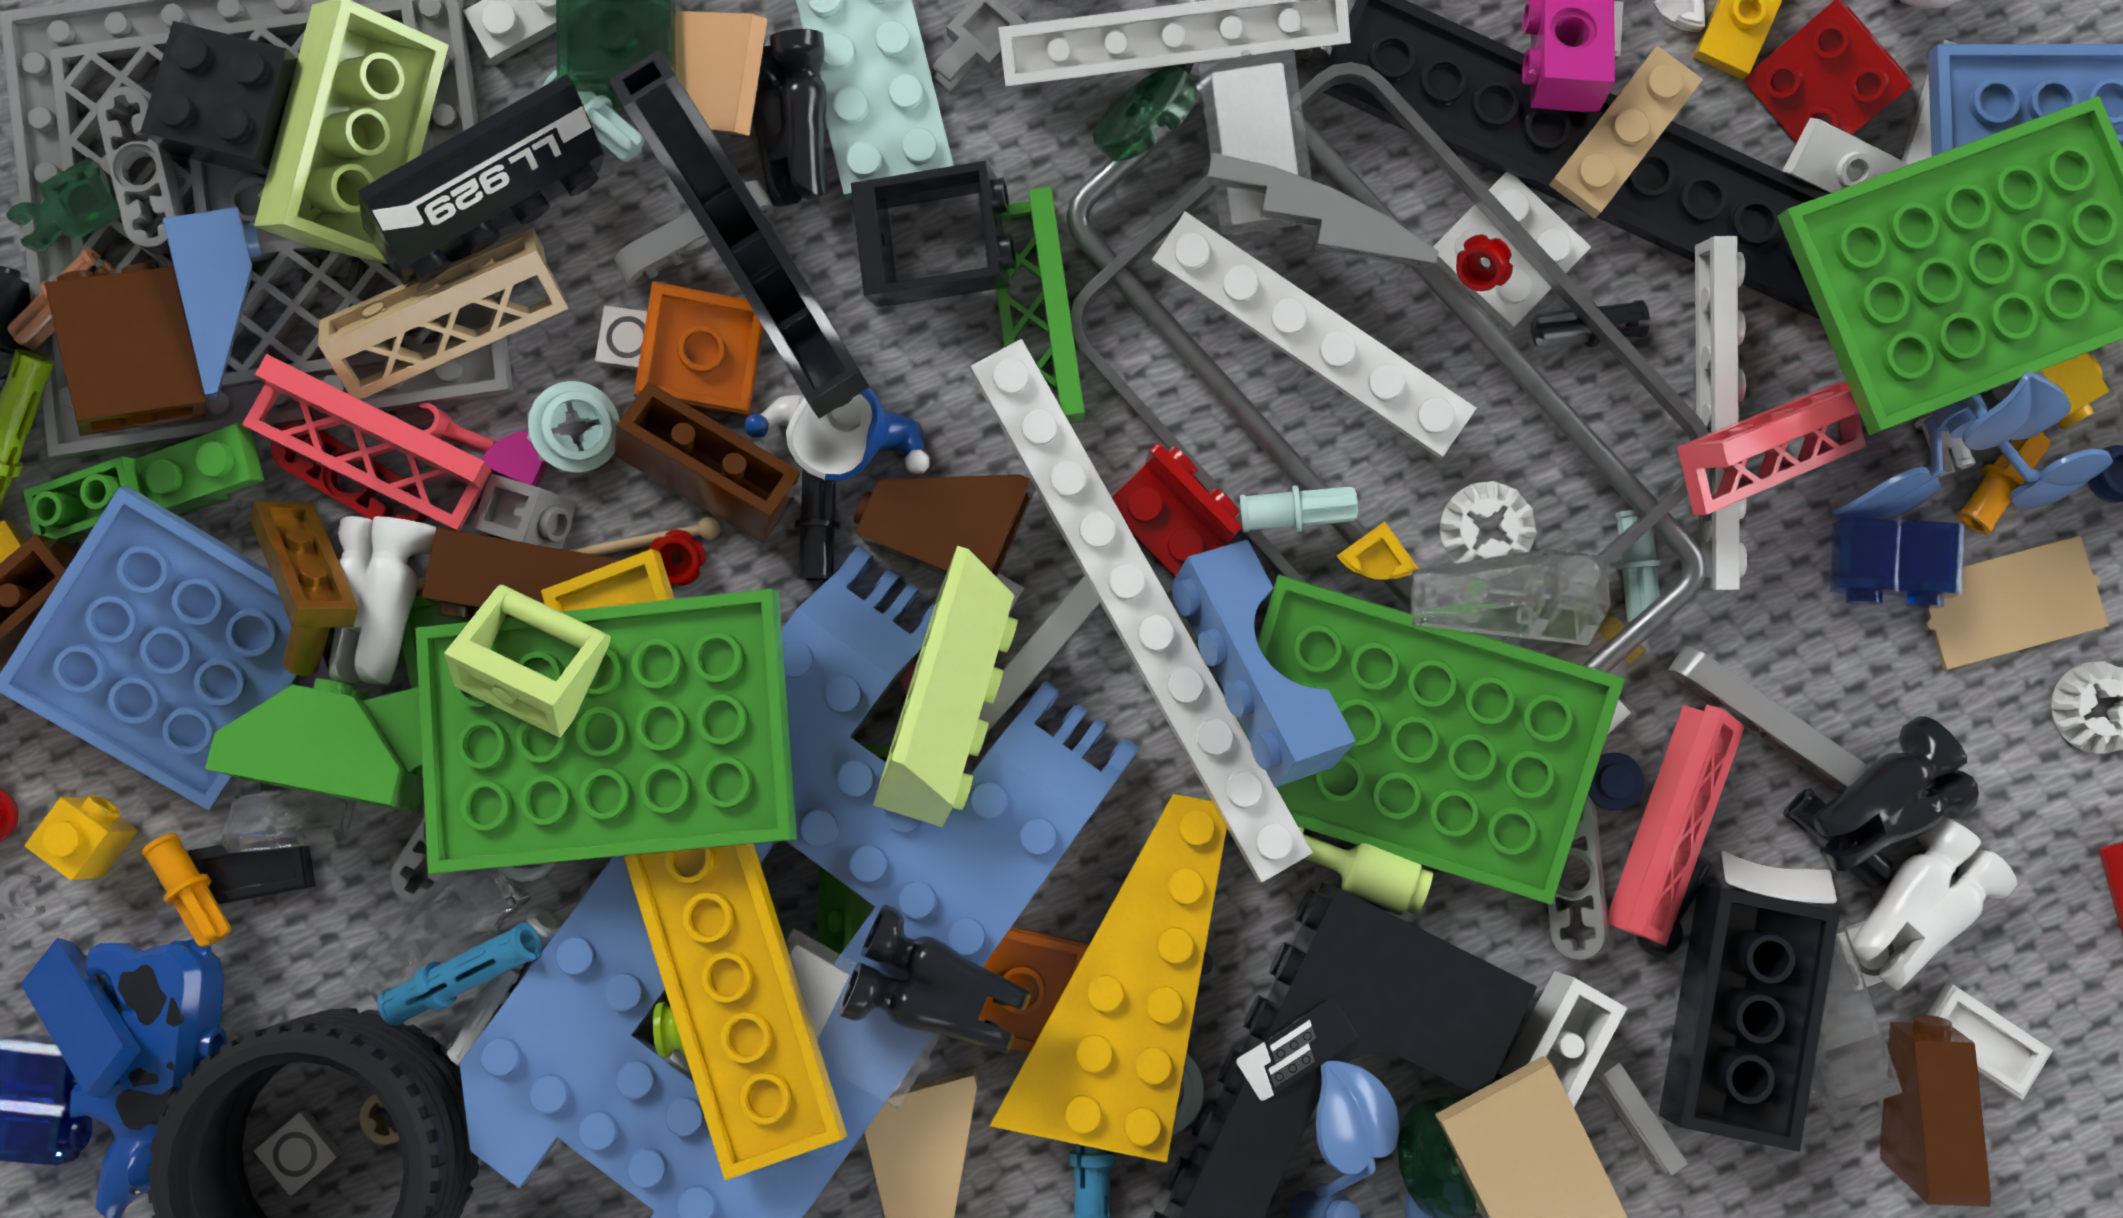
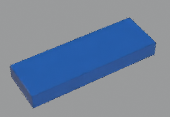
(80, 1018)

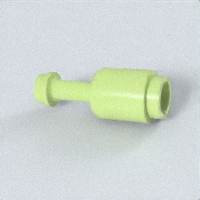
(1375, 875)

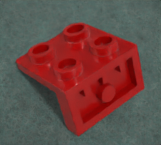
(1829, 74)
(1173, 511)

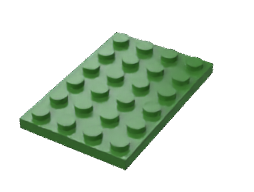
(1969, 264)
(1462, 740)
(665, 754)

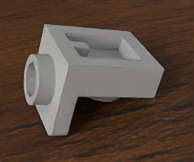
(524, 513)

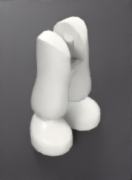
(384, 592)
(1922, 907)

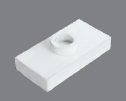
(1835, 158)

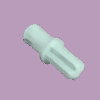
(610, 128)
(1298, 508)
(1638, 567)

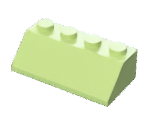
(348, 119)
(947, 694)

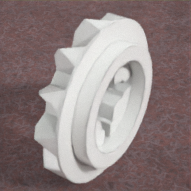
(1483, 499)
(2075, 698)

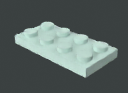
(877, 89)

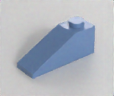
(213, 276)

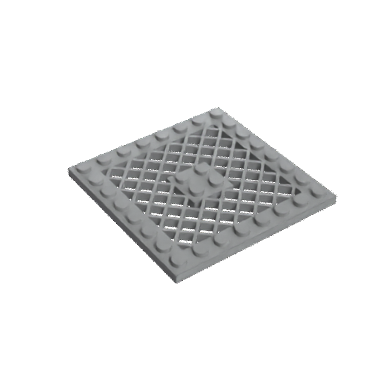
(47, 139)

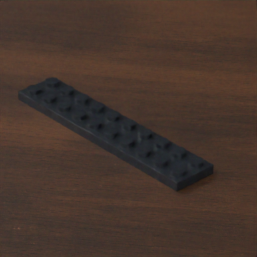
(1481, 110)

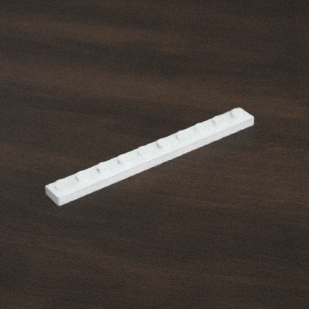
(1140, 611)

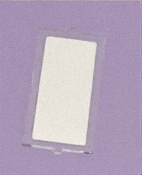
(1255, 117)
(865, 1051)

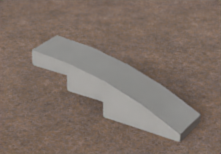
(1342, 222)

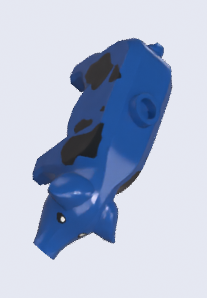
(174, 1013)

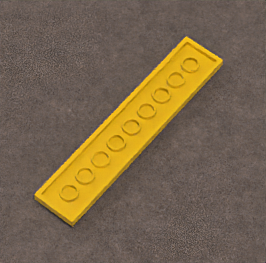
(723, 961)

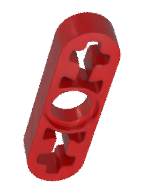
(327, 482)

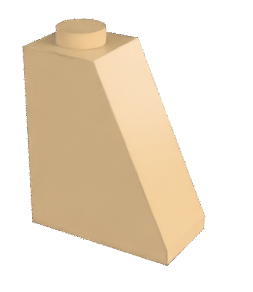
(923, 1147)

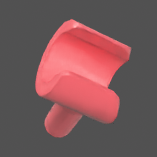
(445, 428)

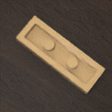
(1626, 132)

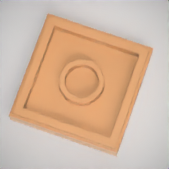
(721, 65)

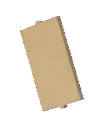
(2018, 604)

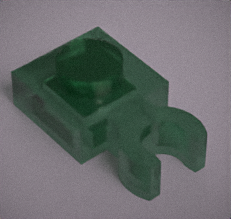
(74, 202)

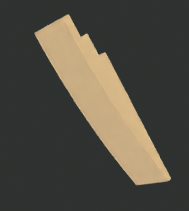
(1528, 1150)

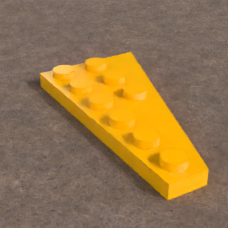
(1122, 1028)

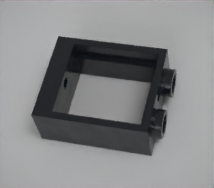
(874, 239)

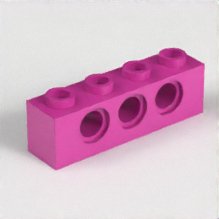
(1565, 75)

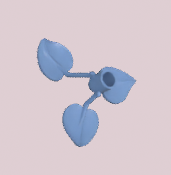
(2024, 413)
(1352, 1128)

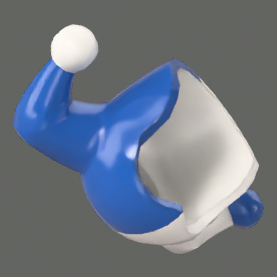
(845, 438)

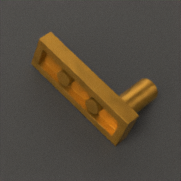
(305, 577)

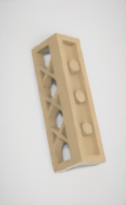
(420, 304)

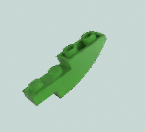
(176, 478)

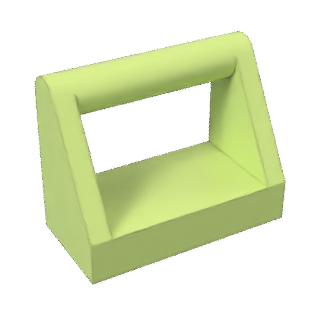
(513, 686)

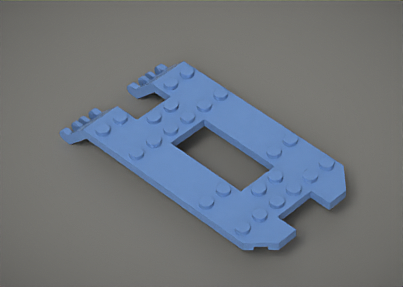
(566, 1040)

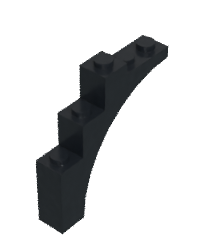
(740, 233)

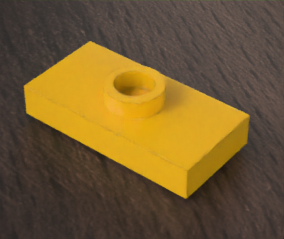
(1736, 34)

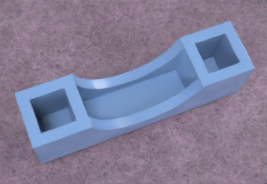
(1289, 725)

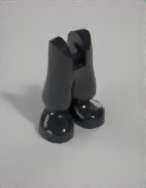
(792, 116)
(1898, 796)
(941, 989)

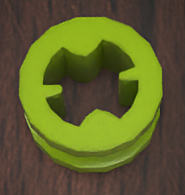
(665, 1031)

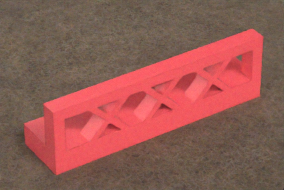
(366, 420)
(1770, 434)
(1675, 823)

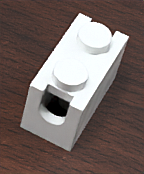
(1567, 1032)

